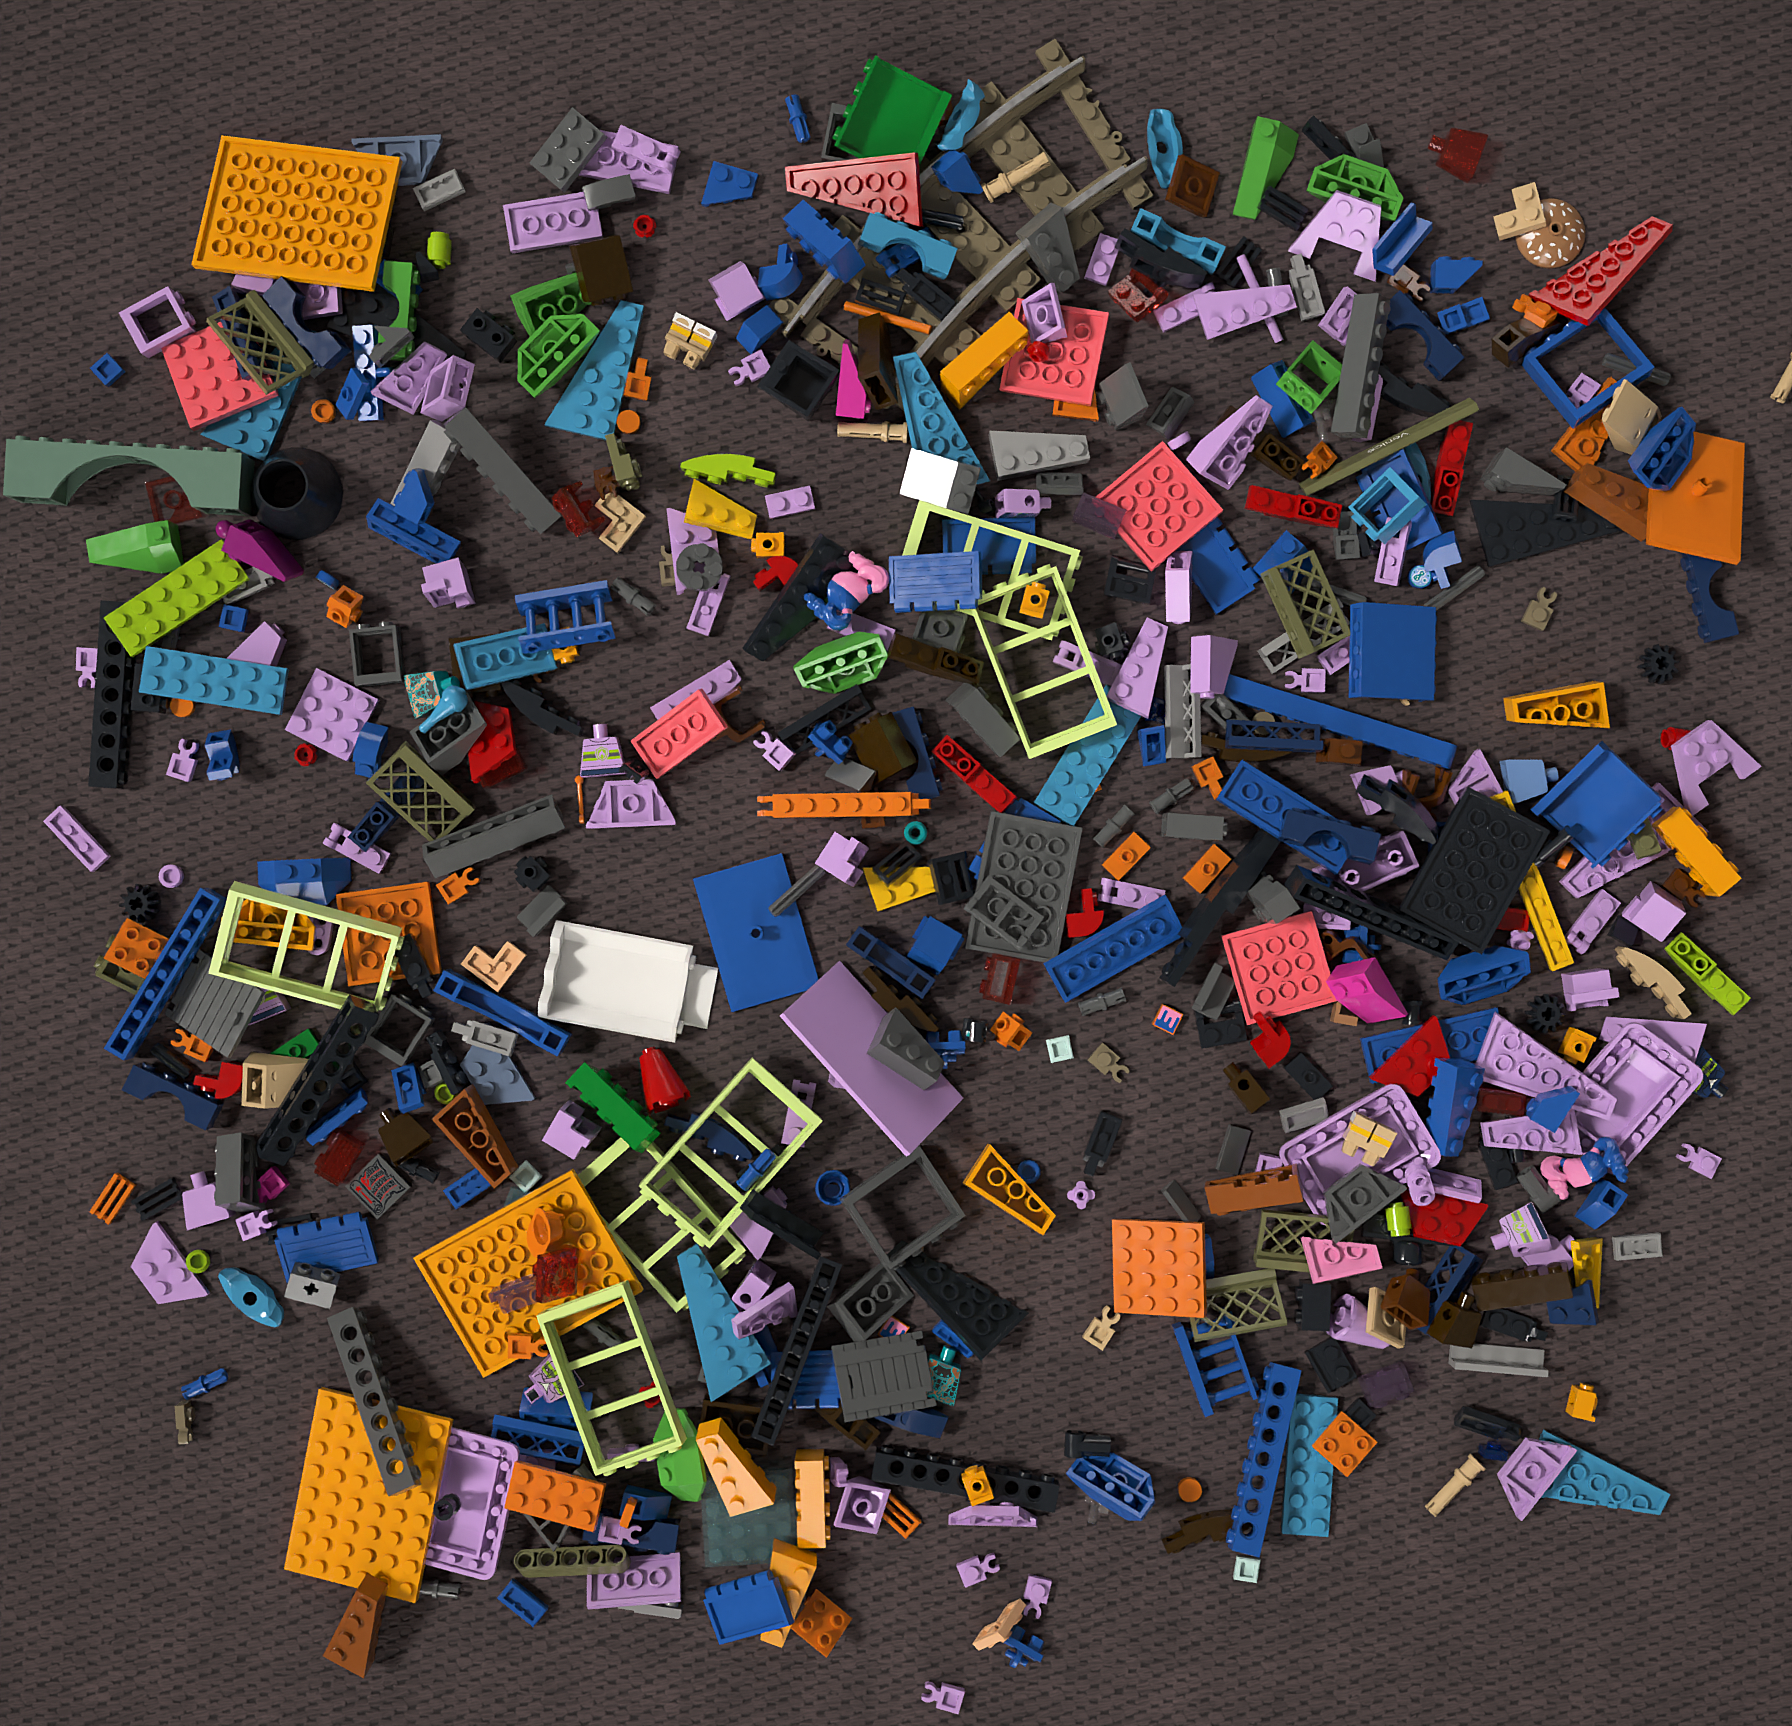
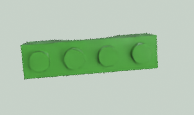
(402, 280)

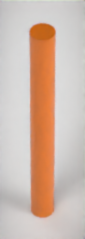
(889, 318)

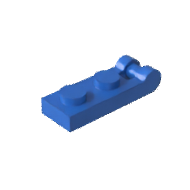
(902, 255)

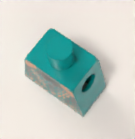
(426, 690)
(944, 1375)

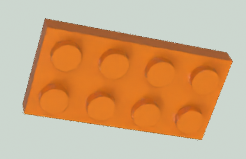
(555, 1496)

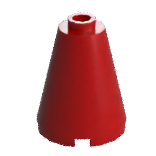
(660, 1082)

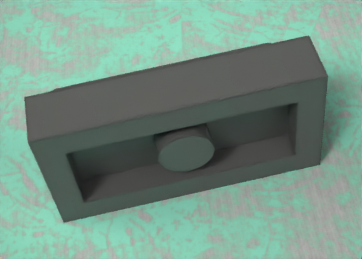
(542, 910)
(1214, 993)

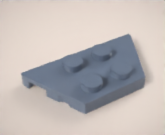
(415, 152)
(495, 1076)

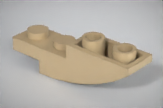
(1648, 973)

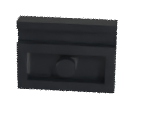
(1330, 1364)

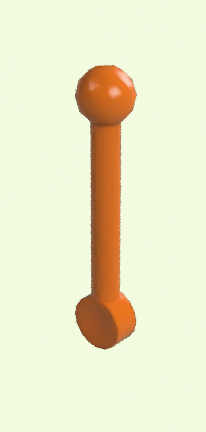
(579, 780)

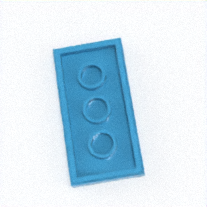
(500, 659)

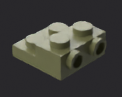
(625, 468)
(115, 974)

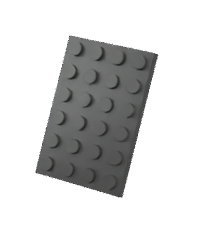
(1038, 866)

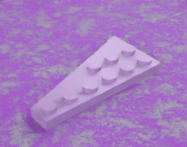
(1584, 879)
(1528, 1067)

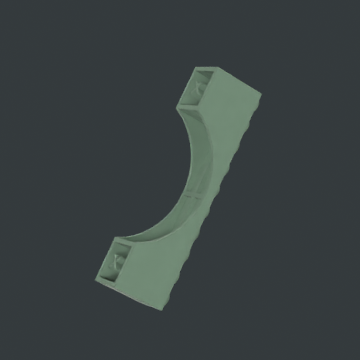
(54, 471)

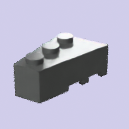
(1050, 246)
(984, 718)
(1270, 900)
(905, 1051)
(236, 1173)
(554, 1532)

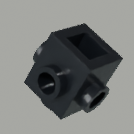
(1112, 641)
(540, 876)

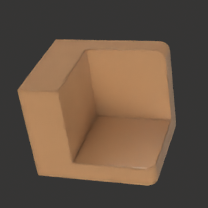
(1343, 1015)

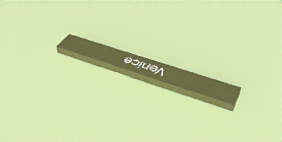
(1389, 446)

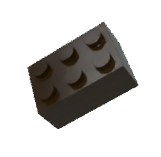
(739, 1416)

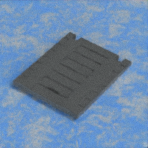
(214, 1006)
(885, 1374)

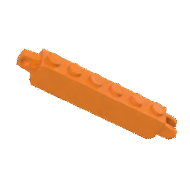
(844, 805)

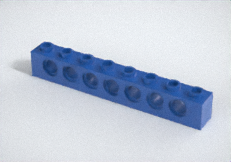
(166, 974)
(1252, 1542)

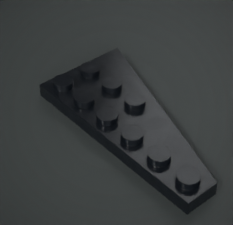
(382, 309)
(1526, 529)
(790, 610)
(961, 1303)

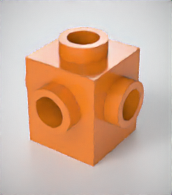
(345, 606)
(1010, 1031)

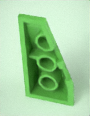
(1267, 157)
(548, 299)
(145, 547)

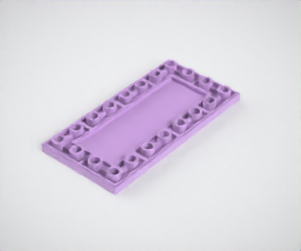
(838, 1026)

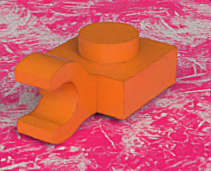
(637, 383)
(1208, 773)

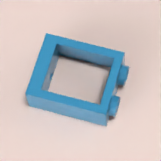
(1375, 493)

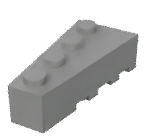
(1027, 453)
(433, 456)

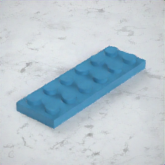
(213, 680)
(1085, 765)
(1306, 1470)

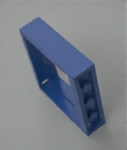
(1556, 395)

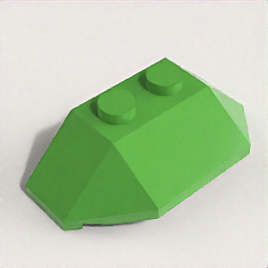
(1357, 179)
(553, 351)
(842, 663)
(682, 1470)

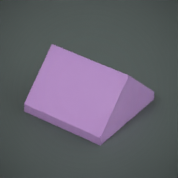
(1044, 315)
(862, 1505)

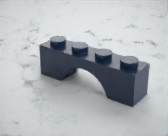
(287, 301)
(1441, 354)
(1713, 620)
(923, 779)
(1358, 843)
(890, 961)
(199, 1107)
(659, 1536)

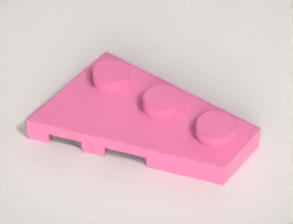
(1340, 1259)

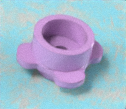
(1520, 940)
(1081, 1188)

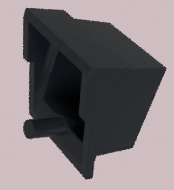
(799, 380)

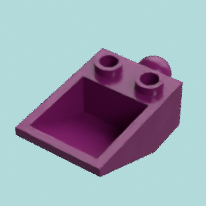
(259, 548)

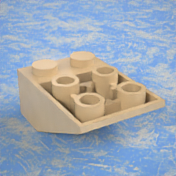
(1629, 417)
(269, 1079)

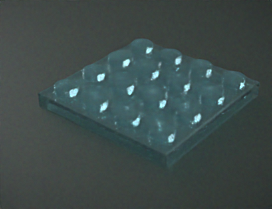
(749, 1535)

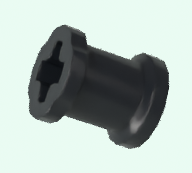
(1413, 1009)
(443, 1513)

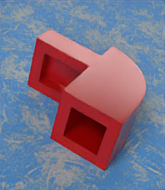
(780, 568)
(1087, 921)
(1273, 1042)
(226, 1084)

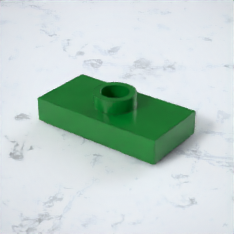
(300, 1046)

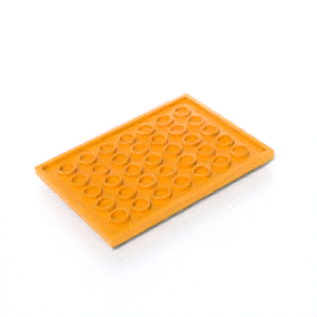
(297, 213)
(497, 1252)
(343, 1511)

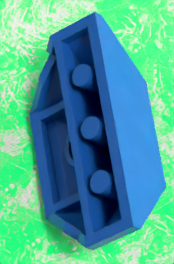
(1664, 451)
(306, 878)
(1484, 975)
(1115, 1484)

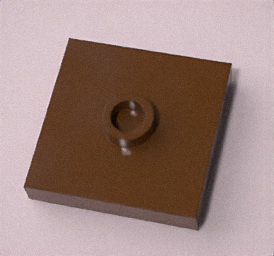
(1192, 186)

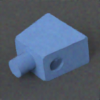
(1526, 778)

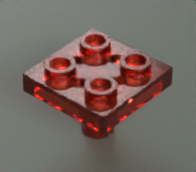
(552, 1276)

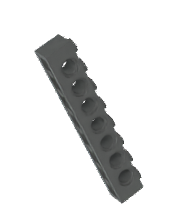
(341, 1325)

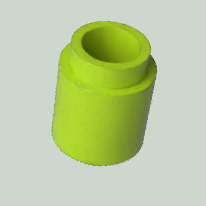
(439, 249)
(1398, 1219)

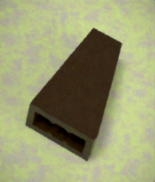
(876, 361)

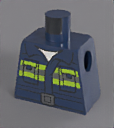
(1711, 1076)

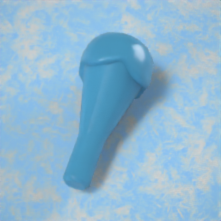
(452, 700)

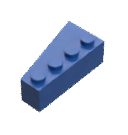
(824, 241)
(1452, 1103)

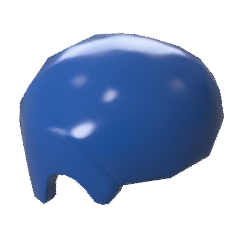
(829, 1193)

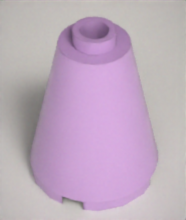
(1349, 1323)

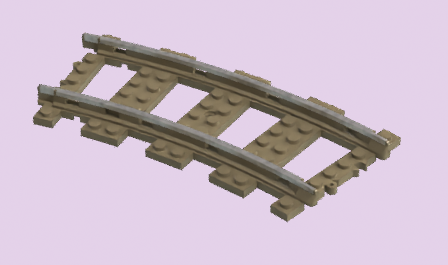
(997, 268)

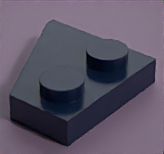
(1576, 1310)

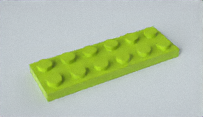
(176, 598)

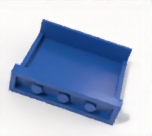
(1392, 651)
(1604, 800)

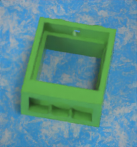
(1299, 390)

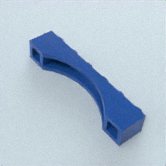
(480, 999)

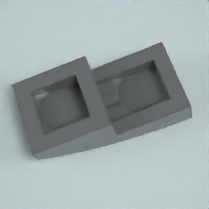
(608, 191)
(1345, 537)

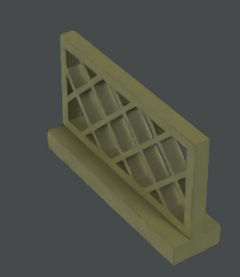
(278, 337)
(1287, 608)
(434, 779)
(1285, 1259)
(1234, 1285)

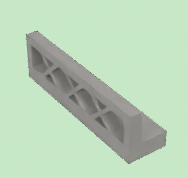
(1284, 639)
(1179, 712)
(1499, 1359)

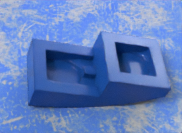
(1463, 316)

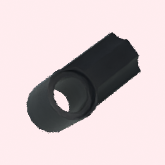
(1082, 1444)

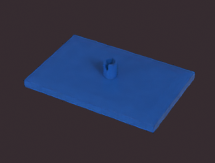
(755, 951)

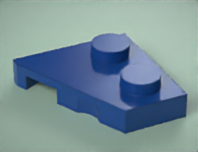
(728, 184)

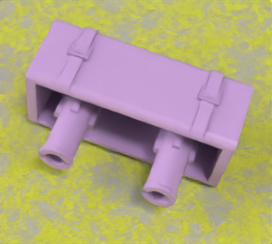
(1392, 860)

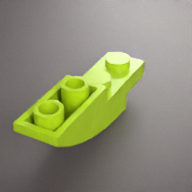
(719, 466)
(1706, 974)

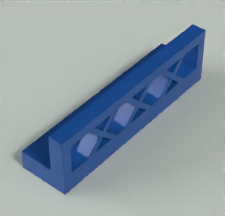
(418, 538)
(543, 1432)

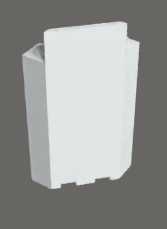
(624, 983)

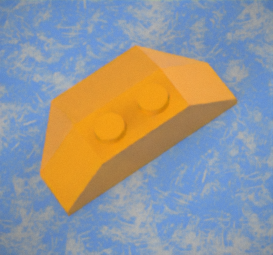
(265, 923)

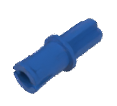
(798, 118)
(756, 1169)
(204, 1383)

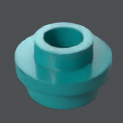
(915, 840)

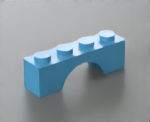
(1157, 233)
(934, 254)

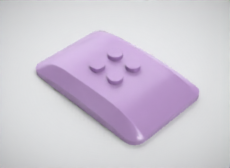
(1648, 1084)
(1320, 1153)
(480, 1475)

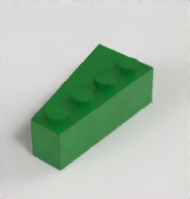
(614, 1106)

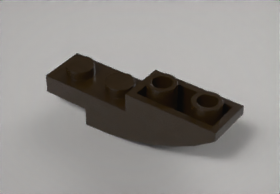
(1270, 451)
(935, 661)
(1213, 741)
(909, 1006)
(859, 1431)
(1198, 1526)

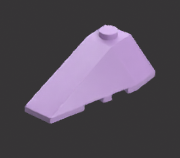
(1223, 450)

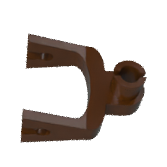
(731, 732)
(1410, 782)
(1336, 945)

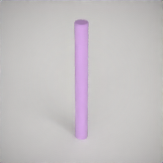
(1252, 282)

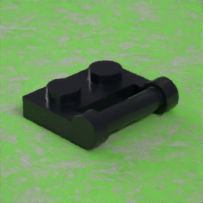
(1126, 586)
(1552, 847)
(946, 879)
(1222, 1031)

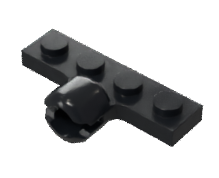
(1406, 1248)

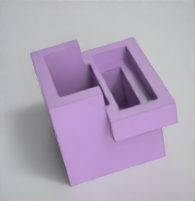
(735, 290)
(447, 584)
(842, 858)
(1655, 911)
(1587, 988)
(571, 1130)

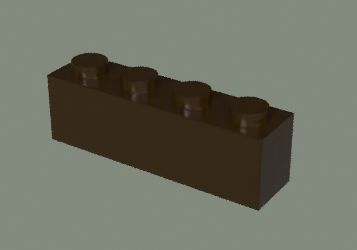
(1522, 1286)

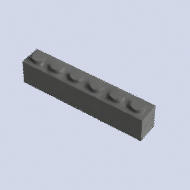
(1360, 365)
(503, 471)
(493, 836)

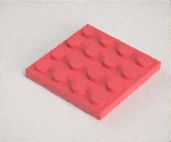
(1072, 361)
(210, 379)
(1161, 505)
(1279, 967)

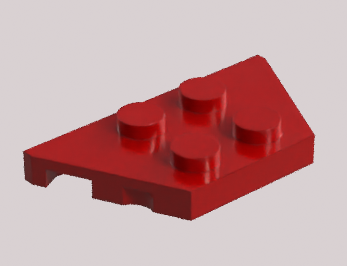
(495, 742)
(1414, 1060)
(1444, 1219)

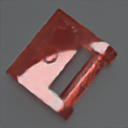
(1132, 299)

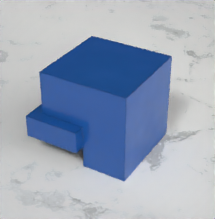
(934, 945)

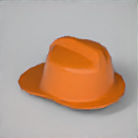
(544, 1230)

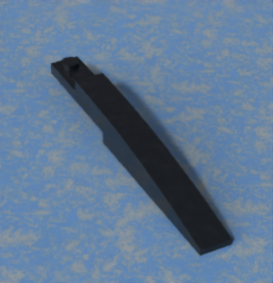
(1222, 896)

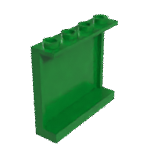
(890, 113)

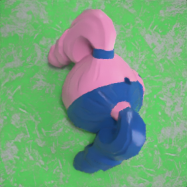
(848, 592)
(1584, 1170)

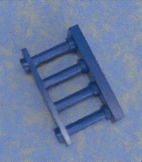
(559, 599)
(1200, 1378)

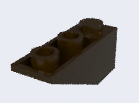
(1518, 338)

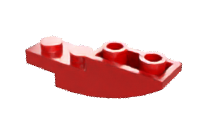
(1449, 467)
(1293, 507)
(974, 774)

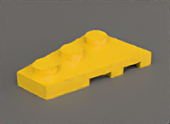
(718, 512)
(910, 885)
(1587, 1262)

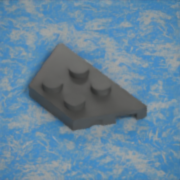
(1357, 1199)

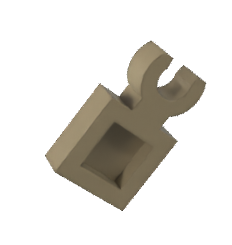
(666, 569)
(1538, 612)
(1105, 1060)
(184, 1416)

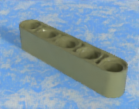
(563, 1555)

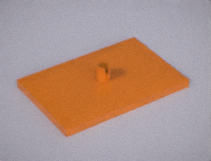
(1704, 505)

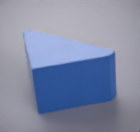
(758, 329)
(1152, 745)

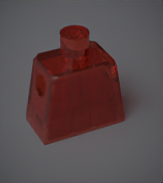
(1459, 152)

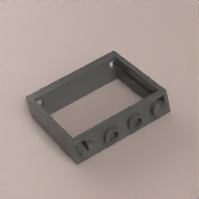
(932, 1234)

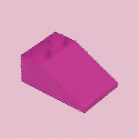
(852, 397)
(1366, 991)

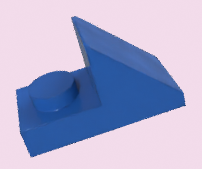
(408, 1088)

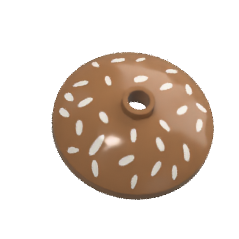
(1550, 248)

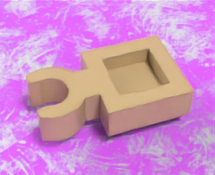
(1099, 1331)

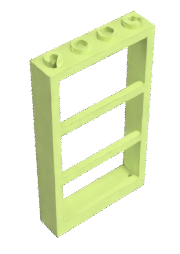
(1074, 563)
(1074, 733)
(274, 981)
(784, 1095)
(606, 1159)
(581, 1415)

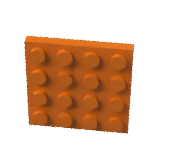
(402, 906)
(1159, 1267)

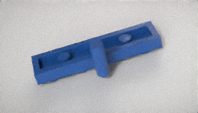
(364, 339)

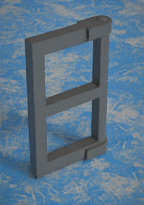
(969, 907)

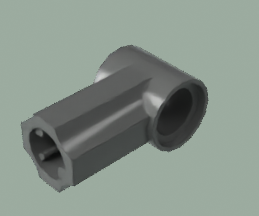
(1537, 1189)

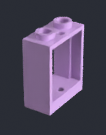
(151, 348)
(443, 393)

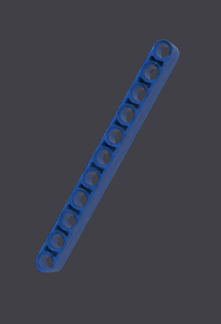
(1340, 721)

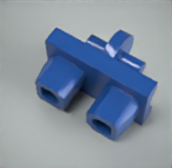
(828, 743)
(1361, 933)
(949, 1049)
(1032, 1649)

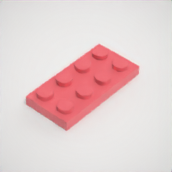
(679, 733)

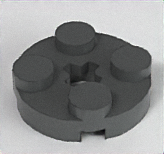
(686, 563)

